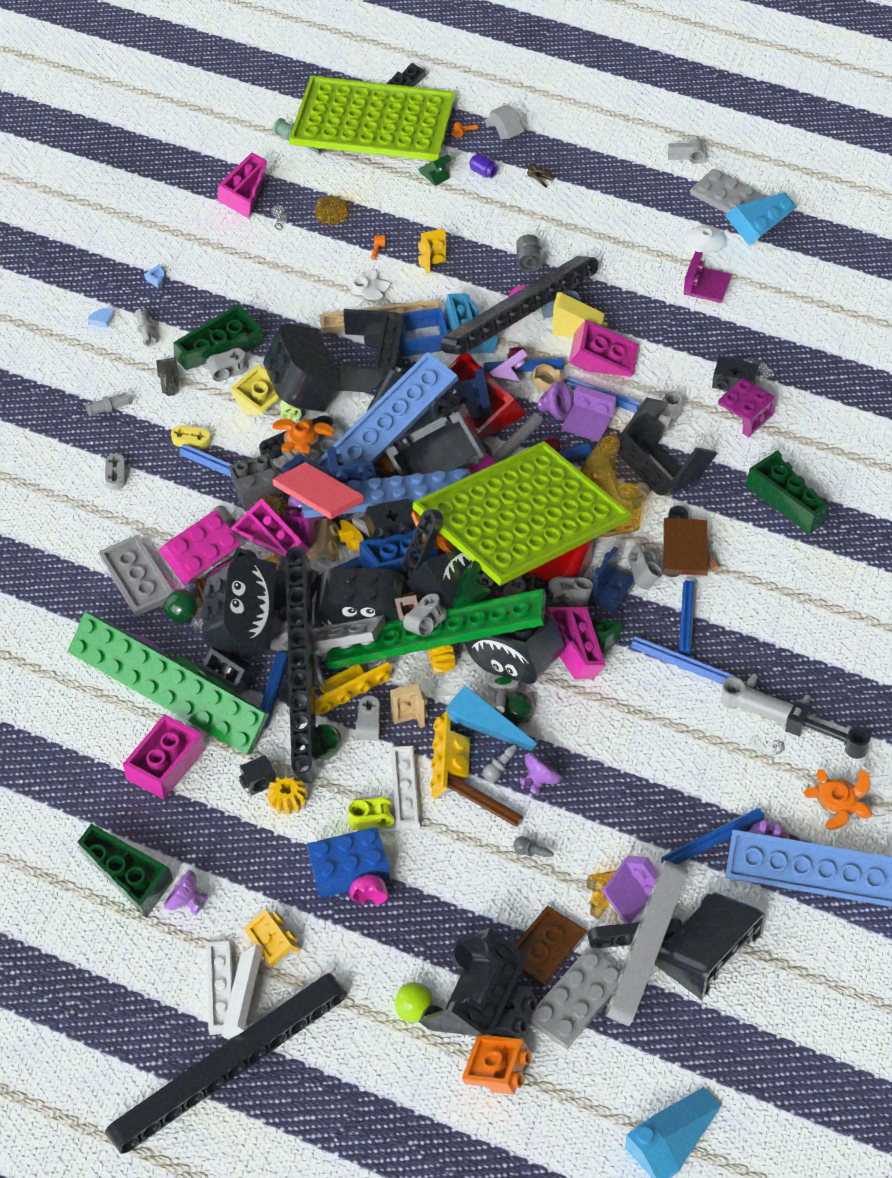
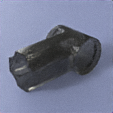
(168, 372)

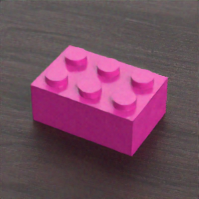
(199, 547)
(164, 756)

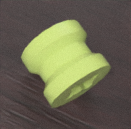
(289, 411)

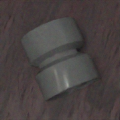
(529, 253)

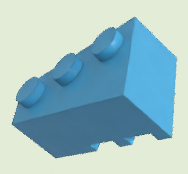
(759, 216)
(461, 309)

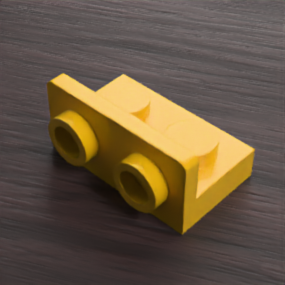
(432, 248)
(272, 936)

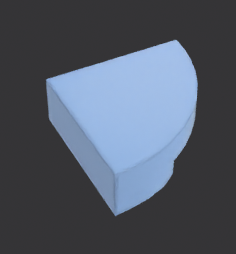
(155, 276)
(101, 317)

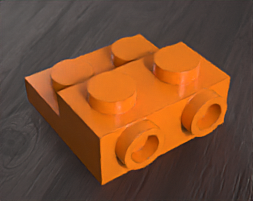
(497, 1064)

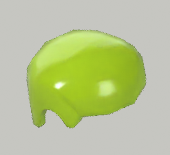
(412, 1001)

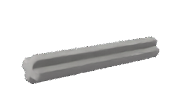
(517, 438)

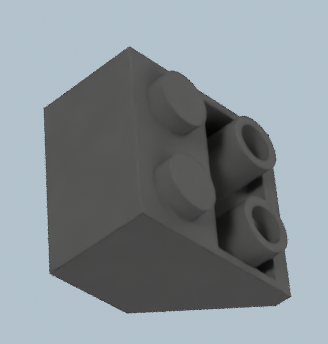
(254, 479)

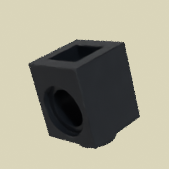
(257, 775)

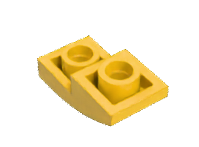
(350, 535)

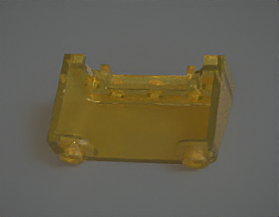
(602, 470)

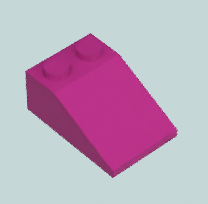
(602, 351)

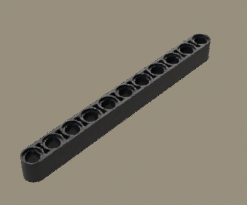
(519, 305)
(304, 671)
(225, 1063)

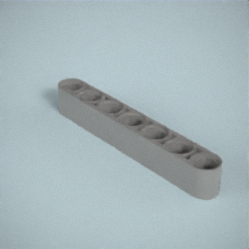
(646, 943)

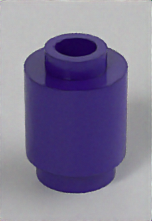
(483, 165)

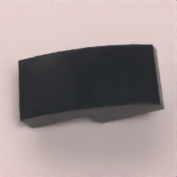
(409, 77)

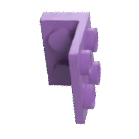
(590, 413)
(631, 886)

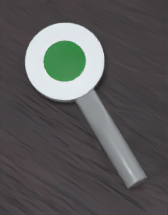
(501, 686)

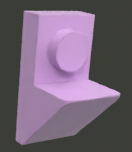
(505, 371)

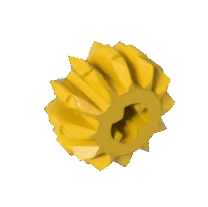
(441, 659)
(287, 794)

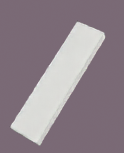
(405, 788)
(218, 983)
(242, 992)

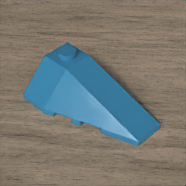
(479, 715)
(672, 1134)

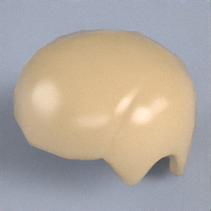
(544, 376)

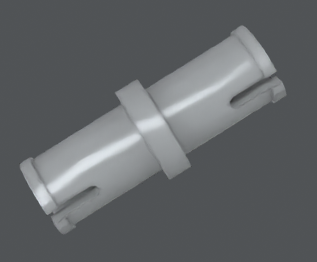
(145, 327)
(107, 404)

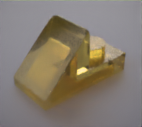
(598, 901)

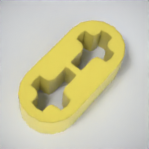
(191, 437)

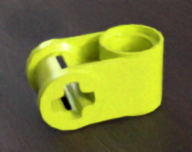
(371, 813)

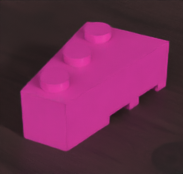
(243, 185)
(268, 530)
(581, 648)

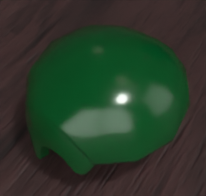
(180, 606)
(518, 708)
(328, 741)

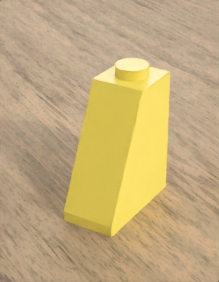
(571, 313)

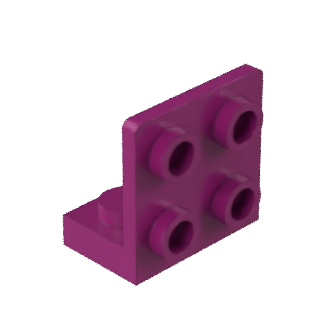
(705, 282)
(750, 404)
(301, 526)

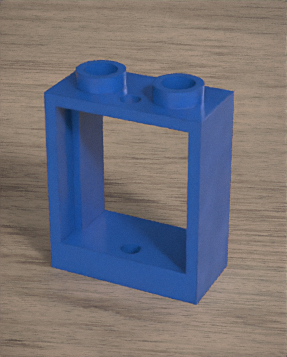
(419, 320)

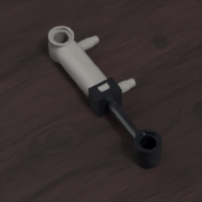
(794, 717)

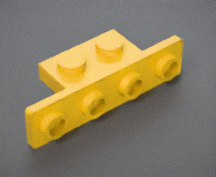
(349, 684)
(450, 755)

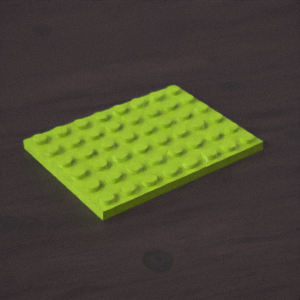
(373, 118)
(523, 512)

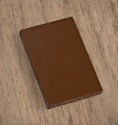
(685, 546)
(548, 945)

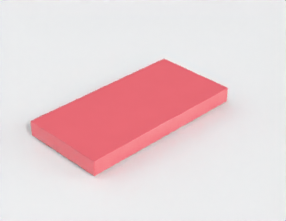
(318, 490)

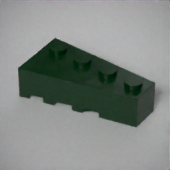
(219, 335)
(786, 492)
(128, 869)

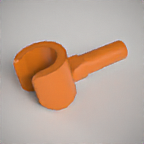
(458, 129)
(379, 241)

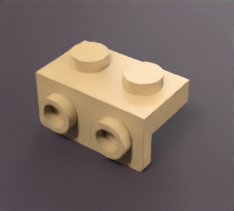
(325, 540)
(408, 704)

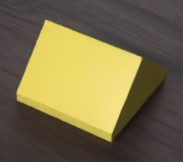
(254, 392)

